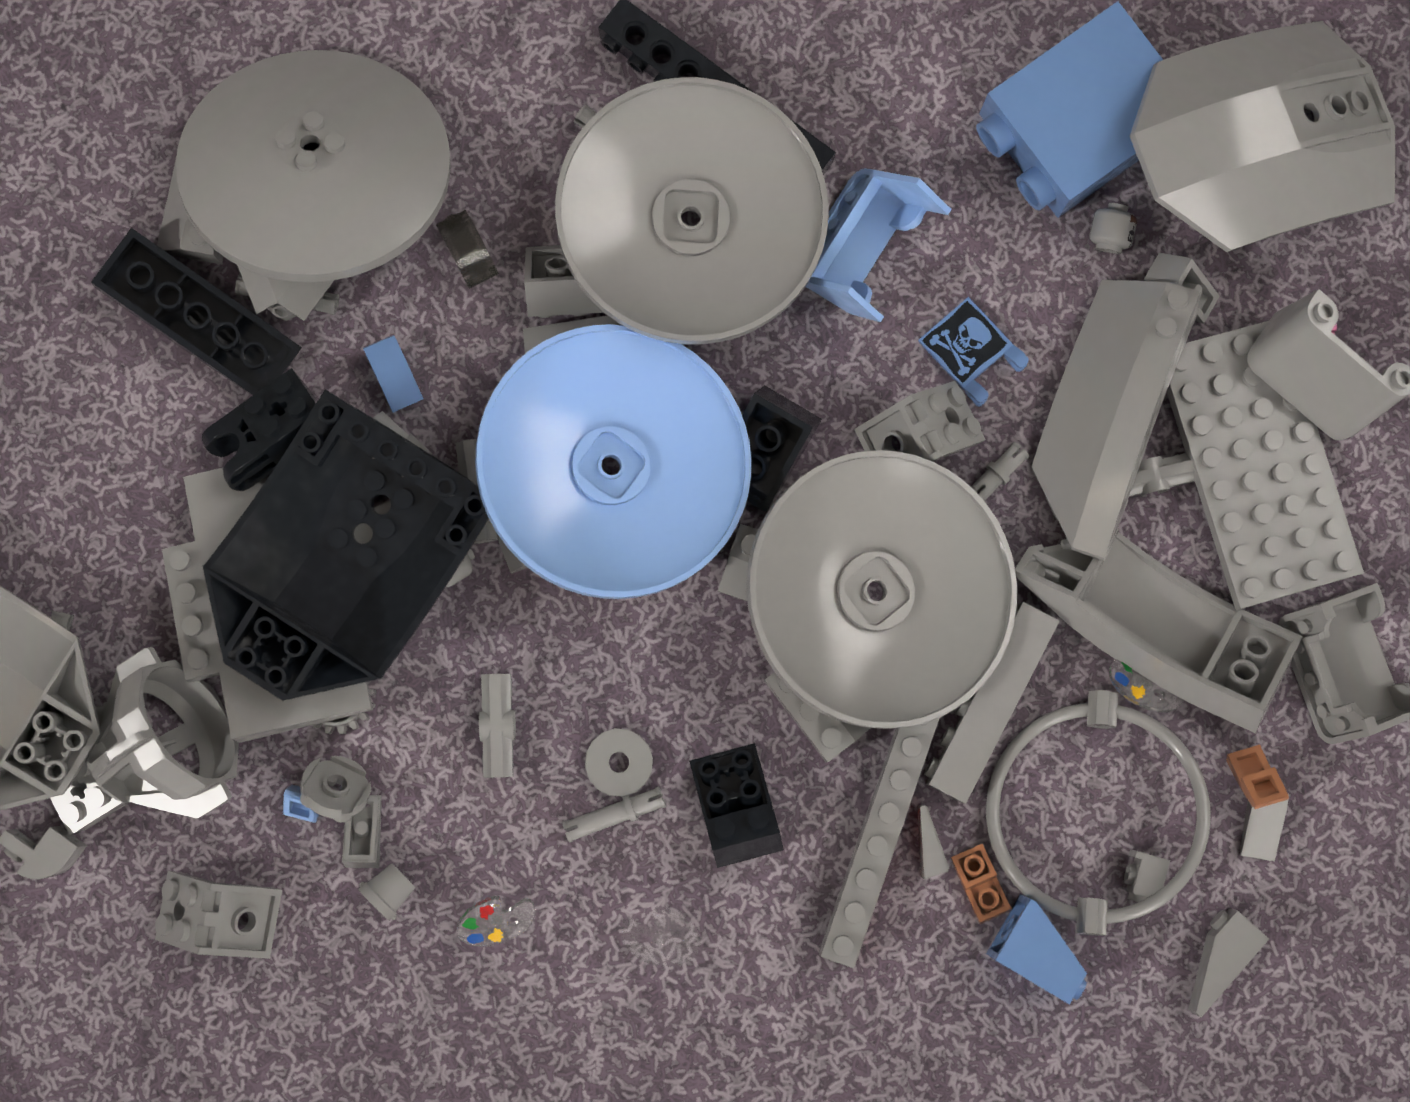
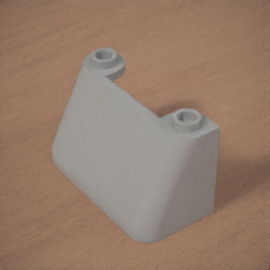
(1321, 372)
(1345, 668)

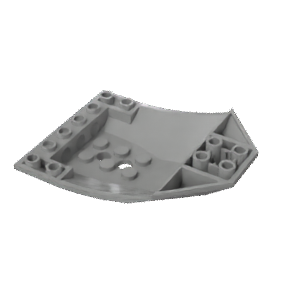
(1232, 141)
(44, 705)

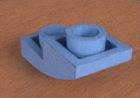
(393, 373)

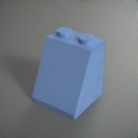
(1037, 951)

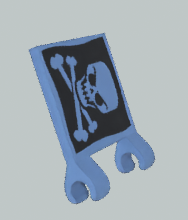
(968, 345)

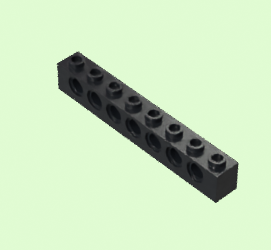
(629, 20)

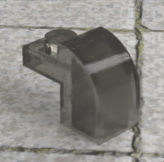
(467, 248)

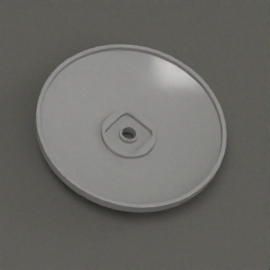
(698, 151)
(324, 209)
(941, 577)

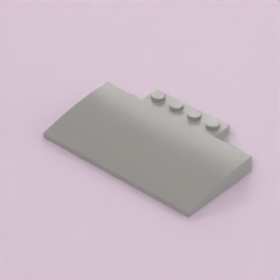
(249, 708)

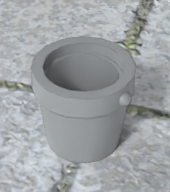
(387, 891)

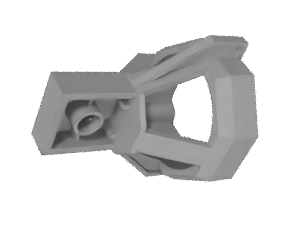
(139, 766)

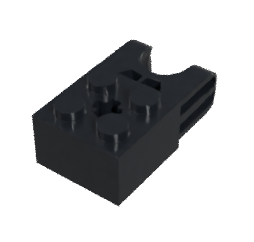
(260, 430)

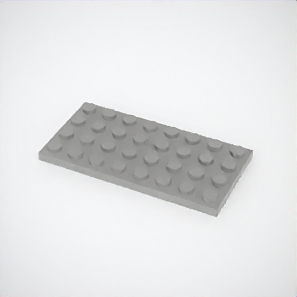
(1258, 475)

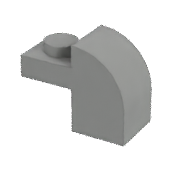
(49, 858)

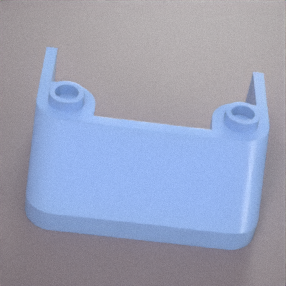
(860, 228)

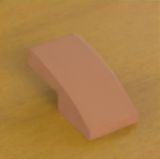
(1256, 777)

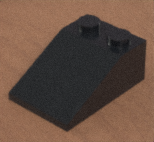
(777, 439)

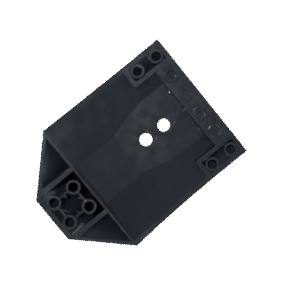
(297, 592)

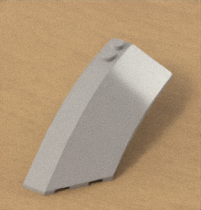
(1165, 627)

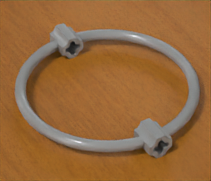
(1092, 913)

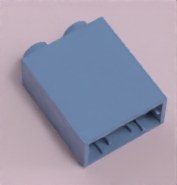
(1072, 111)

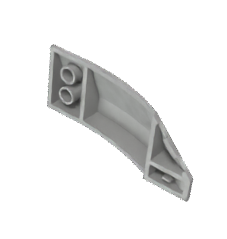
(1110, 405)

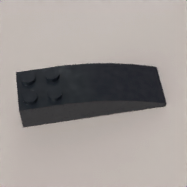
(194, 314)

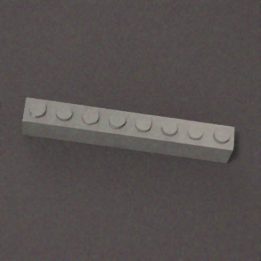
(876, 843)

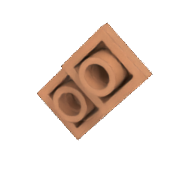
(981, 883)

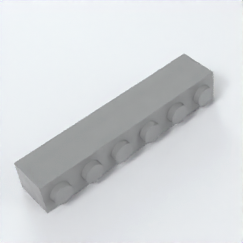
(990, 708)

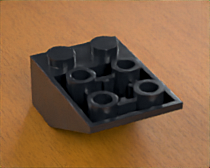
(736, 805)

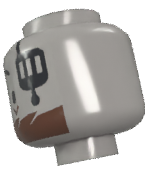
(1113, 228)

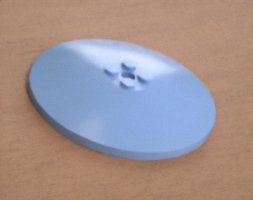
(627, 400)

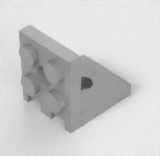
(925, 423)
(205, 916)

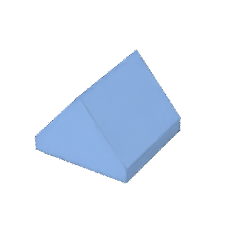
(294, 808)

